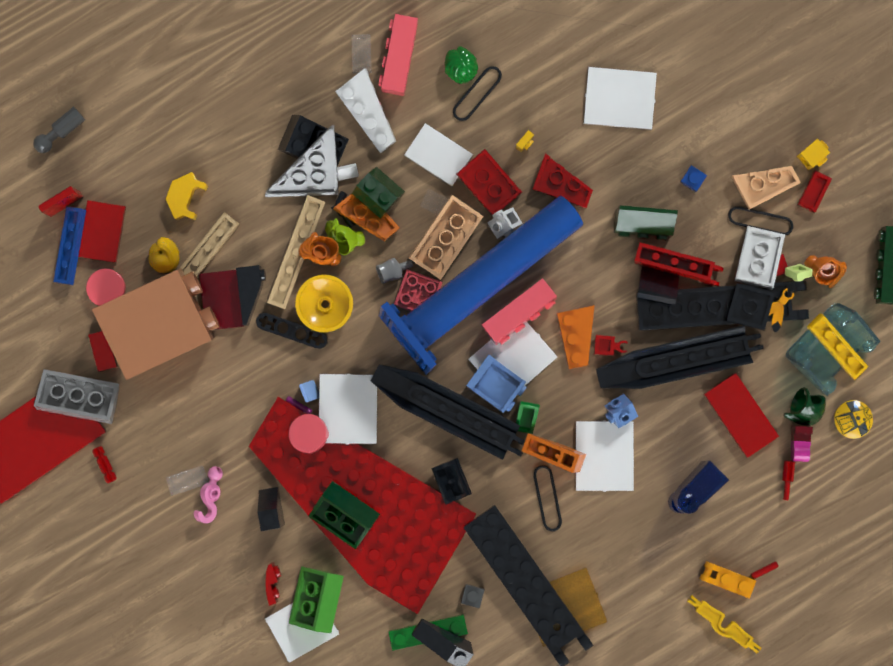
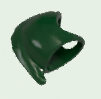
(806, 408)

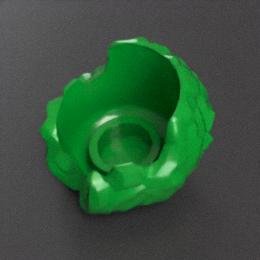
(460, 65)

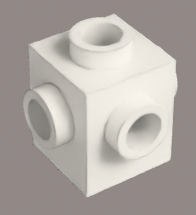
(504, 222)

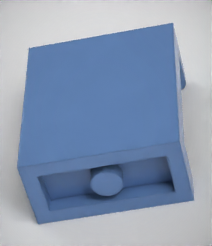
(496, 384)

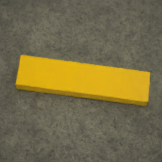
(837, 346)

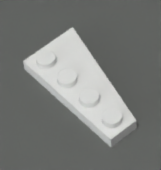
(366, 108)

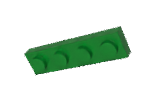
(403, 637)

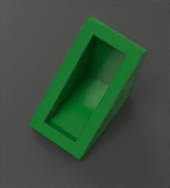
(527, 416)

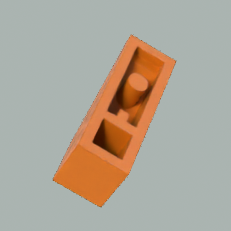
(554, 453)

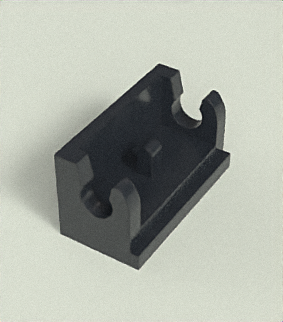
(451, 481)

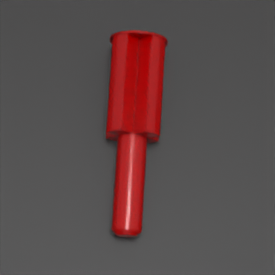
(788, 477)

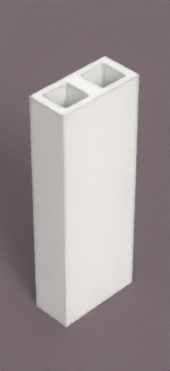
(347, 172)

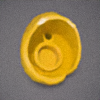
(164, 255)

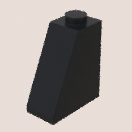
(270, 509)

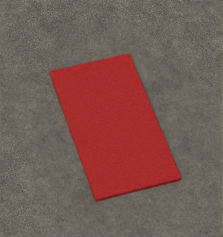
(38, 442)

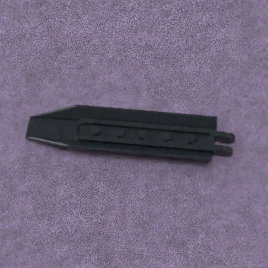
(679, 360)
(448, 410)

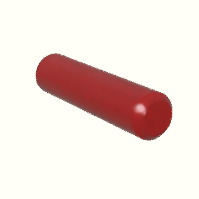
(764, 570)

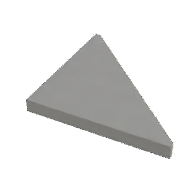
(312, 172)

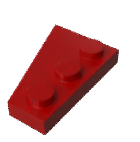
(557, 181)

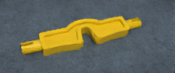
(732, 630)

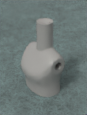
(392, 270)

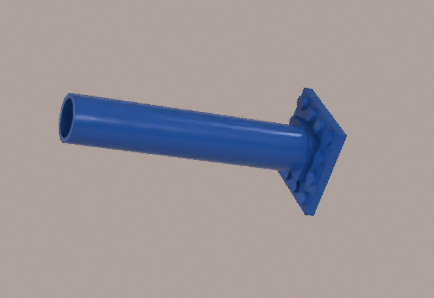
(480, 281)

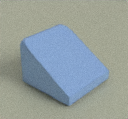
(309, 391)

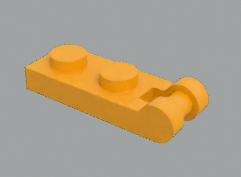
(728, 580)

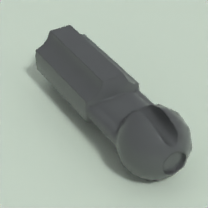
(60, 128)

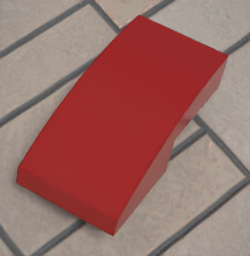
(272, 576)

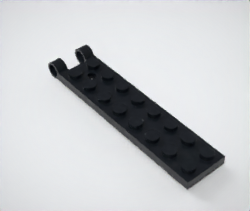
(708, 307)
(525, 582)

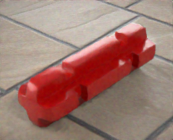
(104, 464)

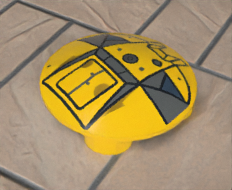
(853, 419)

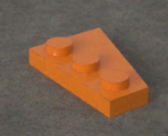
(361, 215)
(576, 335)

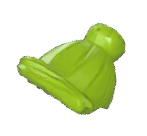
(344, 236)

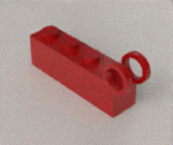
(677, 263)

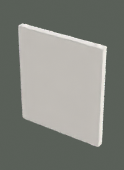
(293, 639)

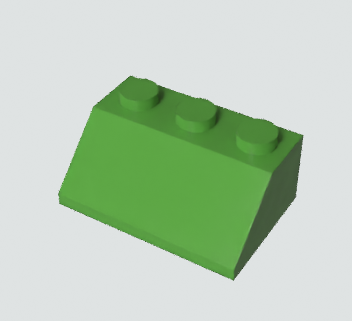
(316, 600)

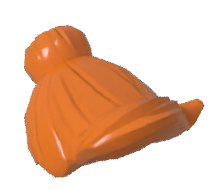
(320, 250)
(826, 269)

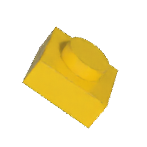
(525, 142)

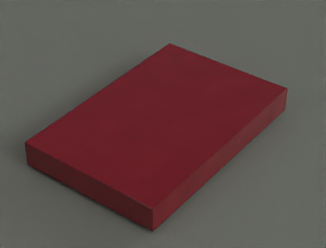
(222, 295)

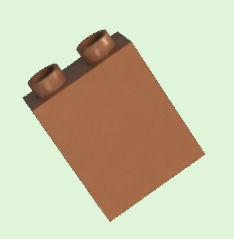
(156, 322)

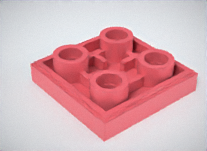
(415, 290)

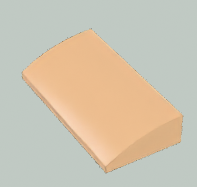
(445, 237)

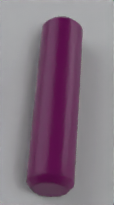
(298, 405)

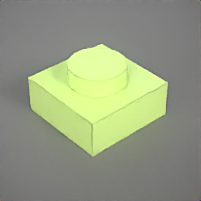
(798, 272)

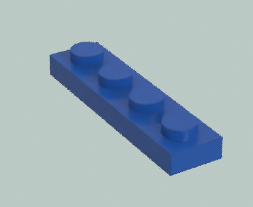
(69, 245)

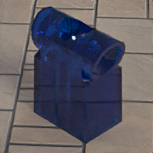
(697, 488)

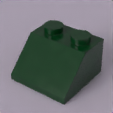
(378, 192)

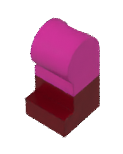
(801, 443)

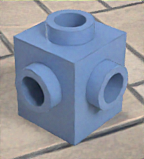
(620, 411)

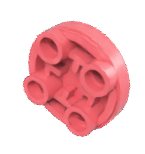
(105, 286)
(308, 433)

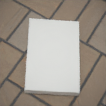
(438, 154)
(760, 257)

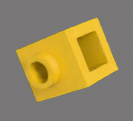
(814, 154)

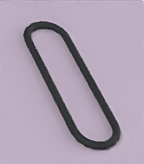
(489, 91)
(759, 212)
(555, 496)

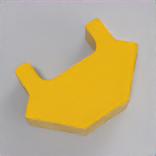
(181, 193)

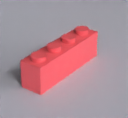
(399, 54)
(519, 311)

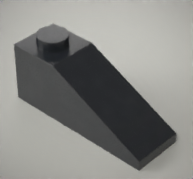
(250, 286)
(444, 643)

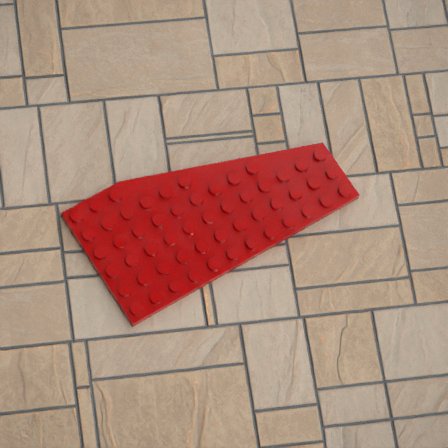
(414, 528)

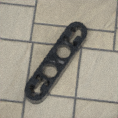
(292, 328)

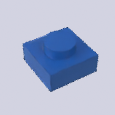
(693, 178)

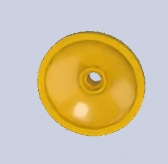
(314, 293)

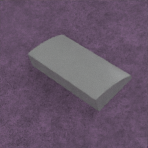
(77, 396)

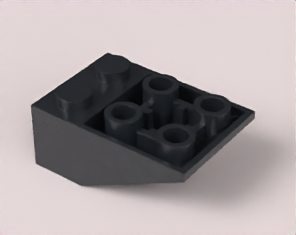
(303, 133)

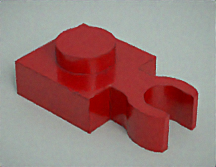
(606, 345)

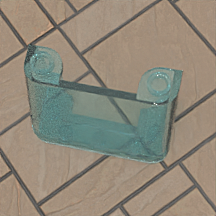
(816, 362)

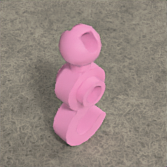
(209, 494)

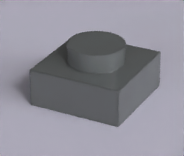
(472, 596)

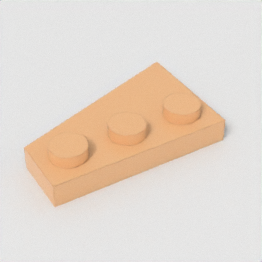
(764, 185)

